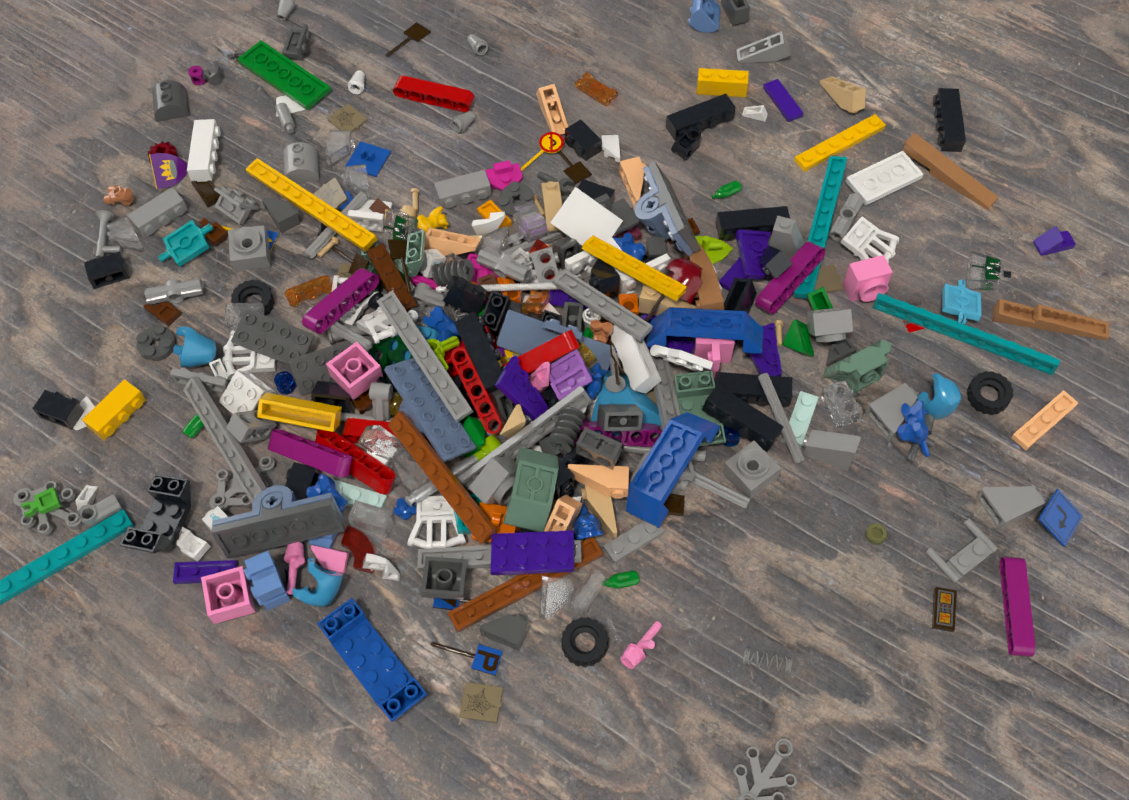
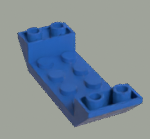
(707, 324)
(665, 466)
(371, 660)

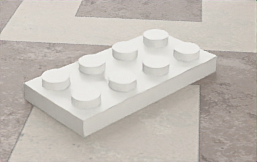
(884, 177)

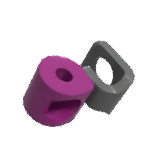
(200, 76)

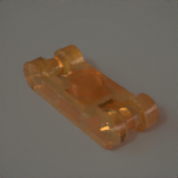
(596, 89)
(308, 290)
(536, 302)

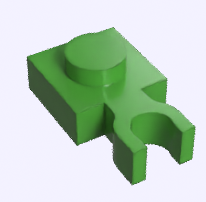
(44, 503)

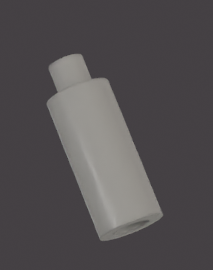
(285, 117)

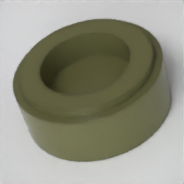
(876, 534)

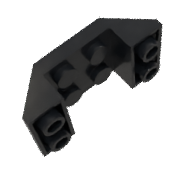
(497, 308)
(565, 477)
(164, 517)

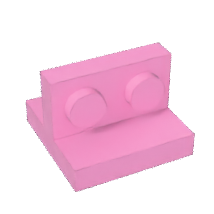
(714, 350)

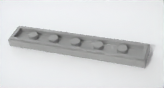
(603, 305)

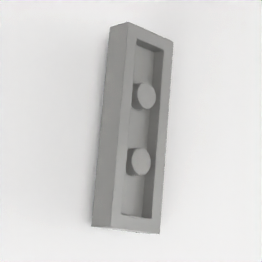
(215, 384)
(632, 541)

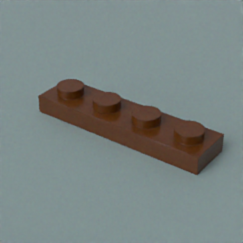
(390, 275)

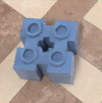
(266, 581)

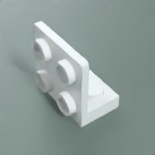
(368, 219)
(244, 392)

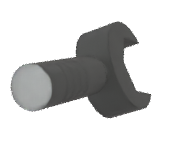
(562, 183)

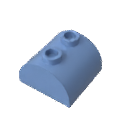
(705, 15)

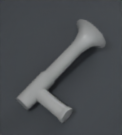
(104, 216)
(611, 381)

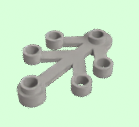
(226, 496)
(43, 519)
(762, 780)

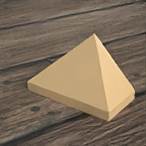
(515, 422)

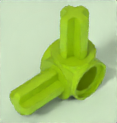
(440, 348)

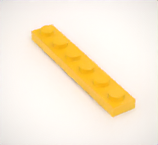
(839, 142)
(634, 268)

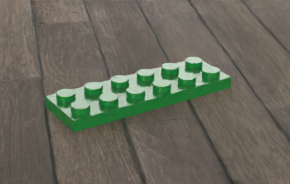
(284, 75)

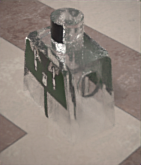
(398, 225)
(985, 272)

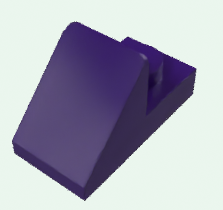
(1054, 241)

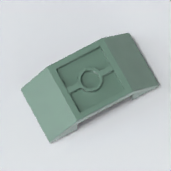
(414, 254)
(691, 395)
(532, 490)

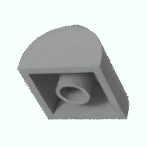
(301, 162)

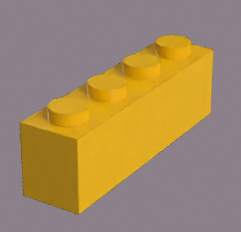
(299, 412)

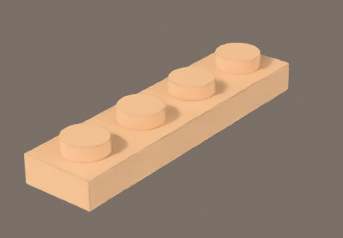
(1044, 420)

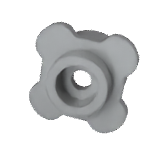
(515, 239)

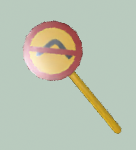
(549, 143)

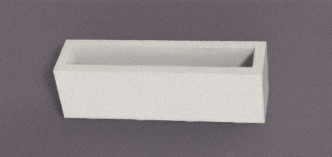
(203, 150)
(635, 360)

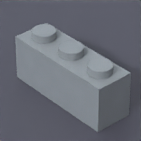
(463, 189)
(157, 212)

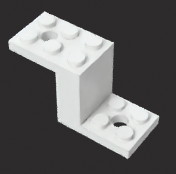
(583, 262)

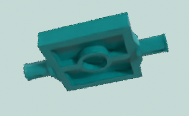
(186, 243)

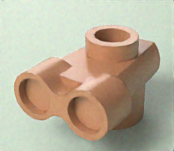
(118, 194)
(601, 330)

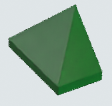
(819, 299)
(798, 338)
(476, 432)

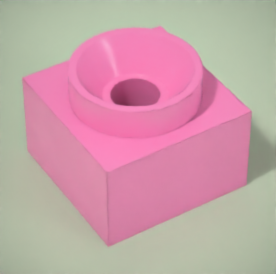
(867, 279)
(354, 370)
(224, 607)

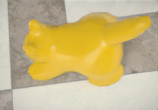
(434, 220)

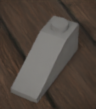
(765, 50)

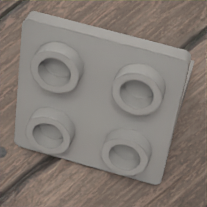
(235, 204)

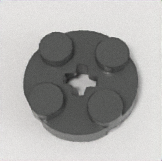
(511, 191)
(149, 336)

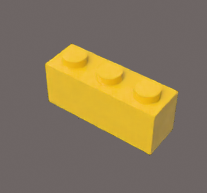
(721, 81)
(114, 410)

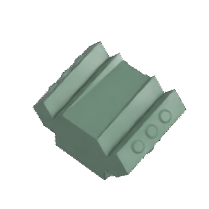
(862, 367)

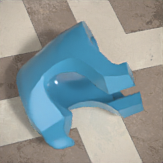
(196, 348)
(945, 400)
(327, 586)

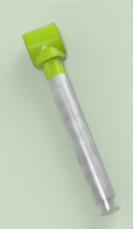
(429, 488)

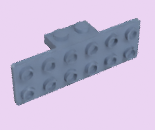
(525, 333)
(428, 410)

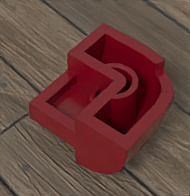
(688, 274)

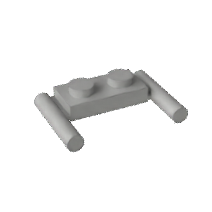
(968, 557)

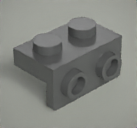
(297, 43)

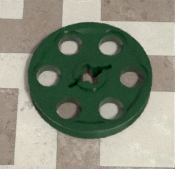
(389, 355)

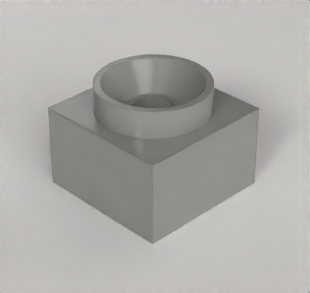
(249, 248)
(829, 324)
(751, 470)
(495, 481)

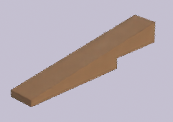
(948, 171)
(1049, 319)

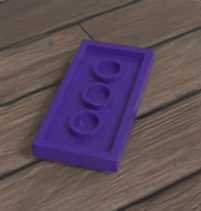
(532, 552)

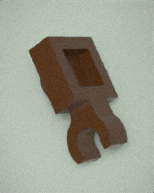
(216, 235)

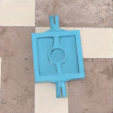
(961, 302)

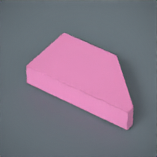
(540, 377)
(331, 558)

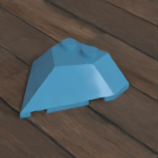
(627, 396)

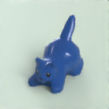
(627, 245)
(442, 324)
(595, 386)
(915, 426)
(324, 486)
(587, 525)

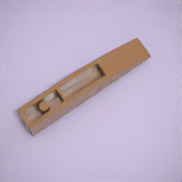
(709, 293)

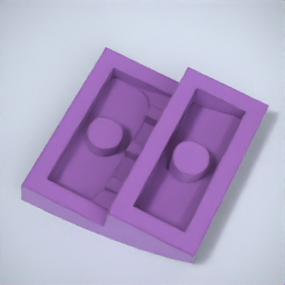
(569, 374)

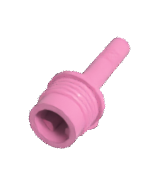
(295, 558)
(634, 653)

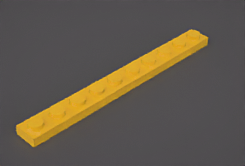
(311, 204)

